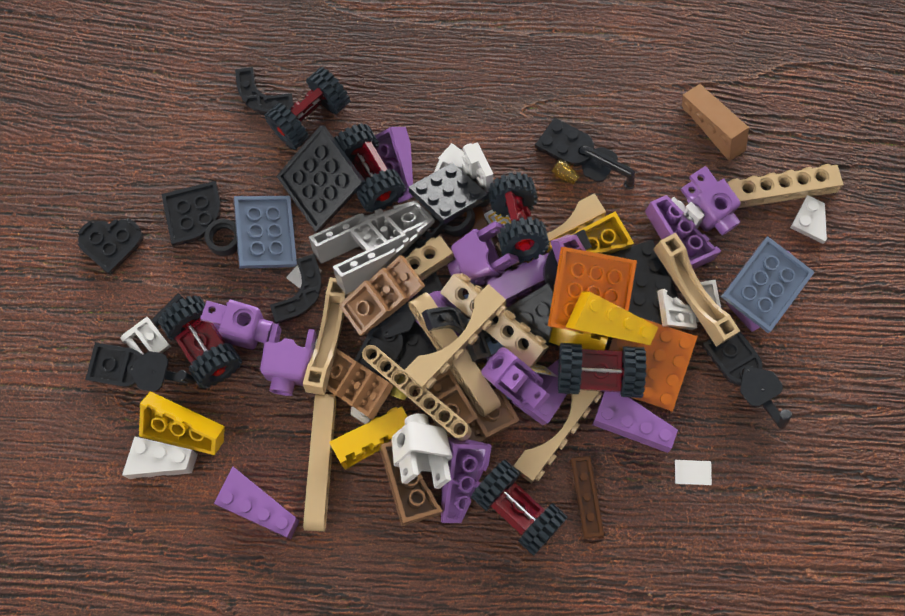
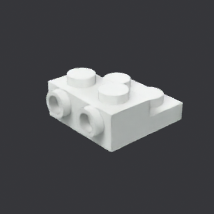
(477, 165)

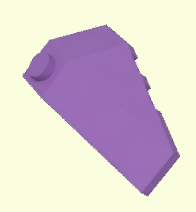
(396, 154)
(548, 409)

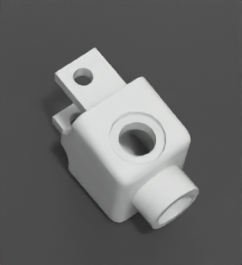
(422, 448)

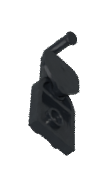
(577, 149)
(389, 336)
(130, 368)
(756, 384)

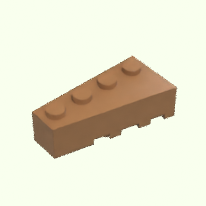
(716, 121)
(412, 500)

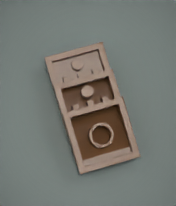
(381, 295)
(357, 385)
(451, 394)
(494, 422)

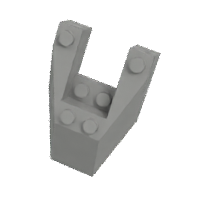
(380, 236)

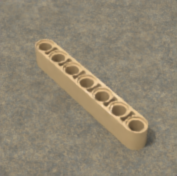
(463, 369)
(424, 396)
(319, 463)

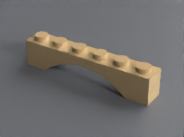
(586, 212)
(713, 318)
(321, 362)
(428, 367)
(535, 459)

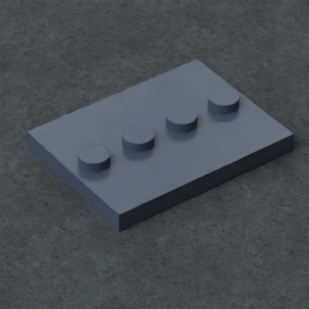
(264, 231)
(767, 284)

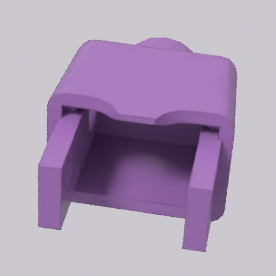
(715, 200)
(477, 255)
(238, 323)
(285, 361)
(515, 379)

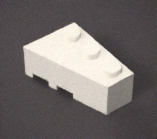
(155, 458)

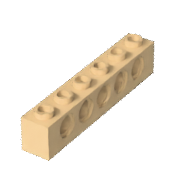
(827, 174)
(426, 267)
(530, 356)

